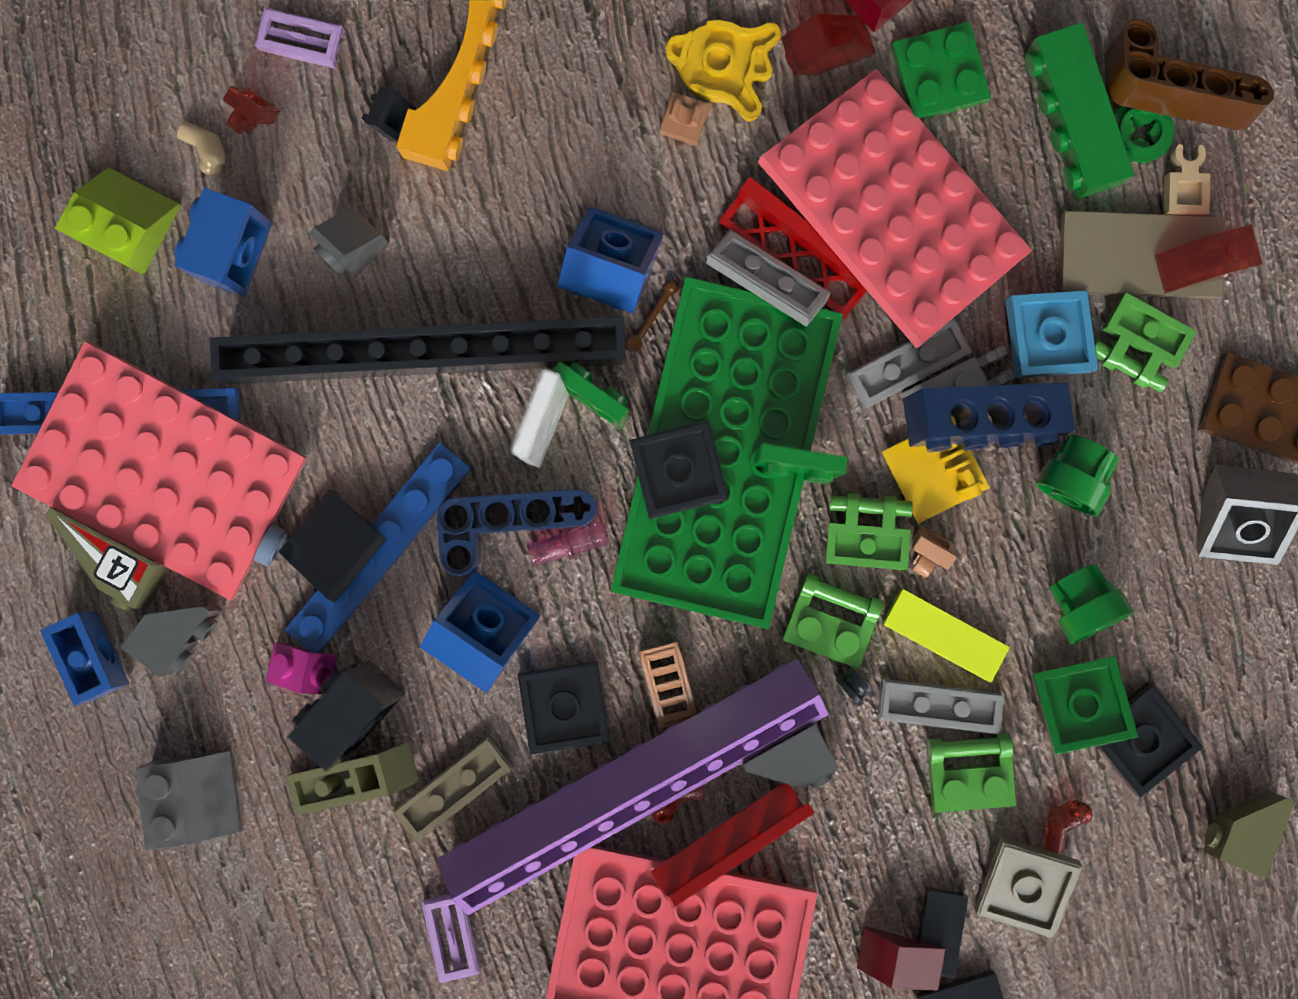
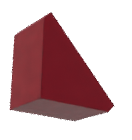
(900, 960)

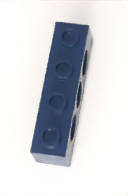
(1044, 404)

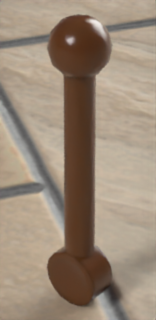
(634, 342)

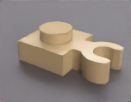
(1187, 189)

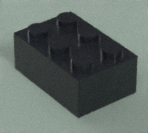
(345, 714)

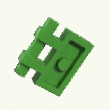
(1148, 331)
(869, 545)

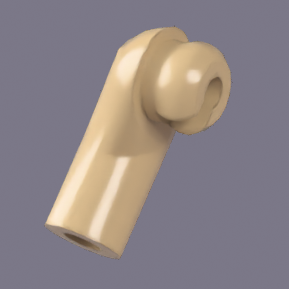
(207, 144)

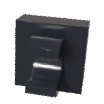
(387, 113)

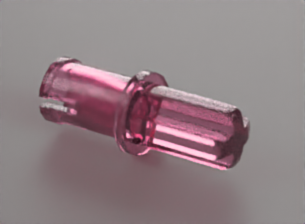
(568, 544)

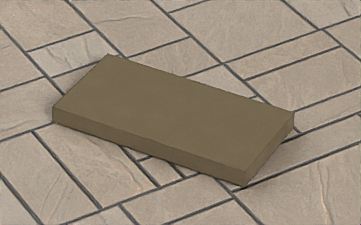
(1117, 252)

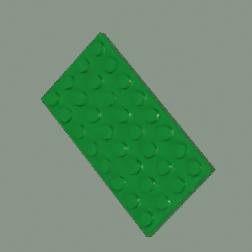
(757, 385)

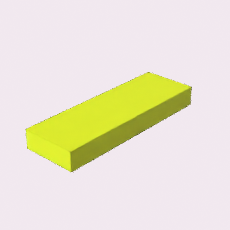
(945, 635)

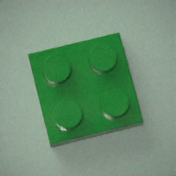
(940, 71)
(605, 403)
(815, 466)
(1084, 705)

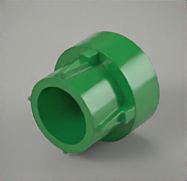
(1079, 475)
(1088, 603)

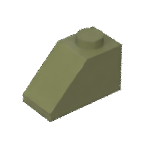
(1250, 833)

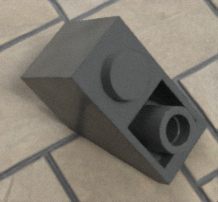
(348, 242)
(166, 638)

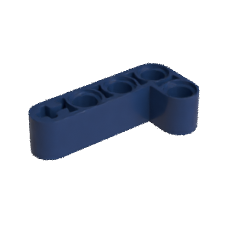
(518, 520)

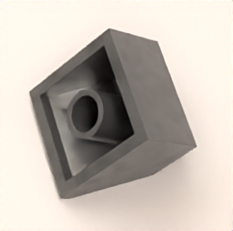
(1248, 515)
(188, 799)

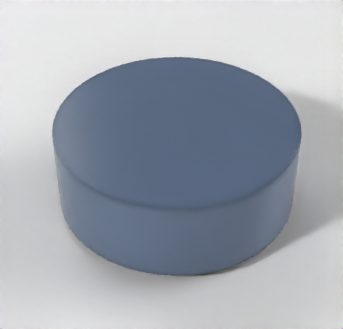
(270, 545)

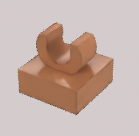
(685, 119)
(931, 550)

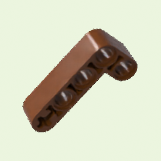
(1177, 87)

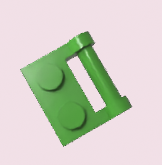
(827, 633)
(971, 785)

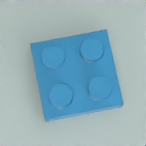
(1051, 334)

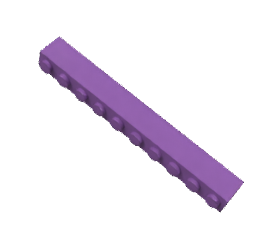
(631, 787)

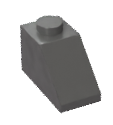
(796, 760)

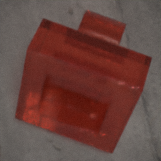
(249, 109)

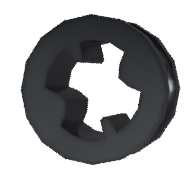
(855, 686)

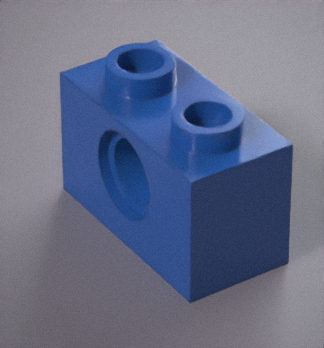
(84, 657)

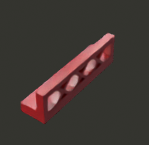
(799, 232)
(730, 844)

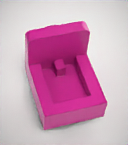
(299, 668)

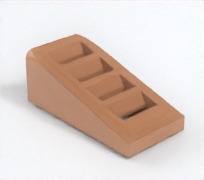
(658, 652)

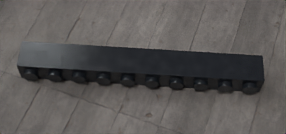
(417, 350)

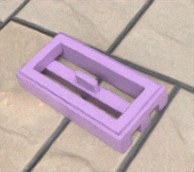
(332, 46)
(459, 971)

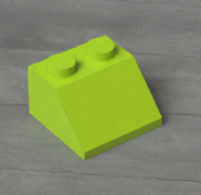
(119, 219)

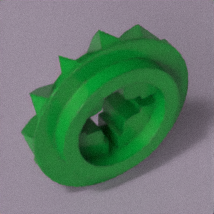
(1158, 138)

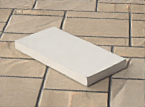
(540, 419)

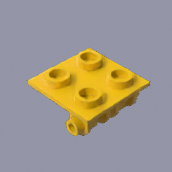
(934, 478)

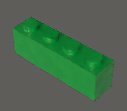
(1078, 111)

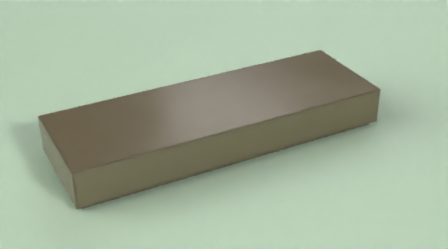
(452, 789)

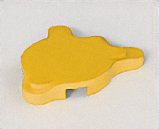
(724, 61)

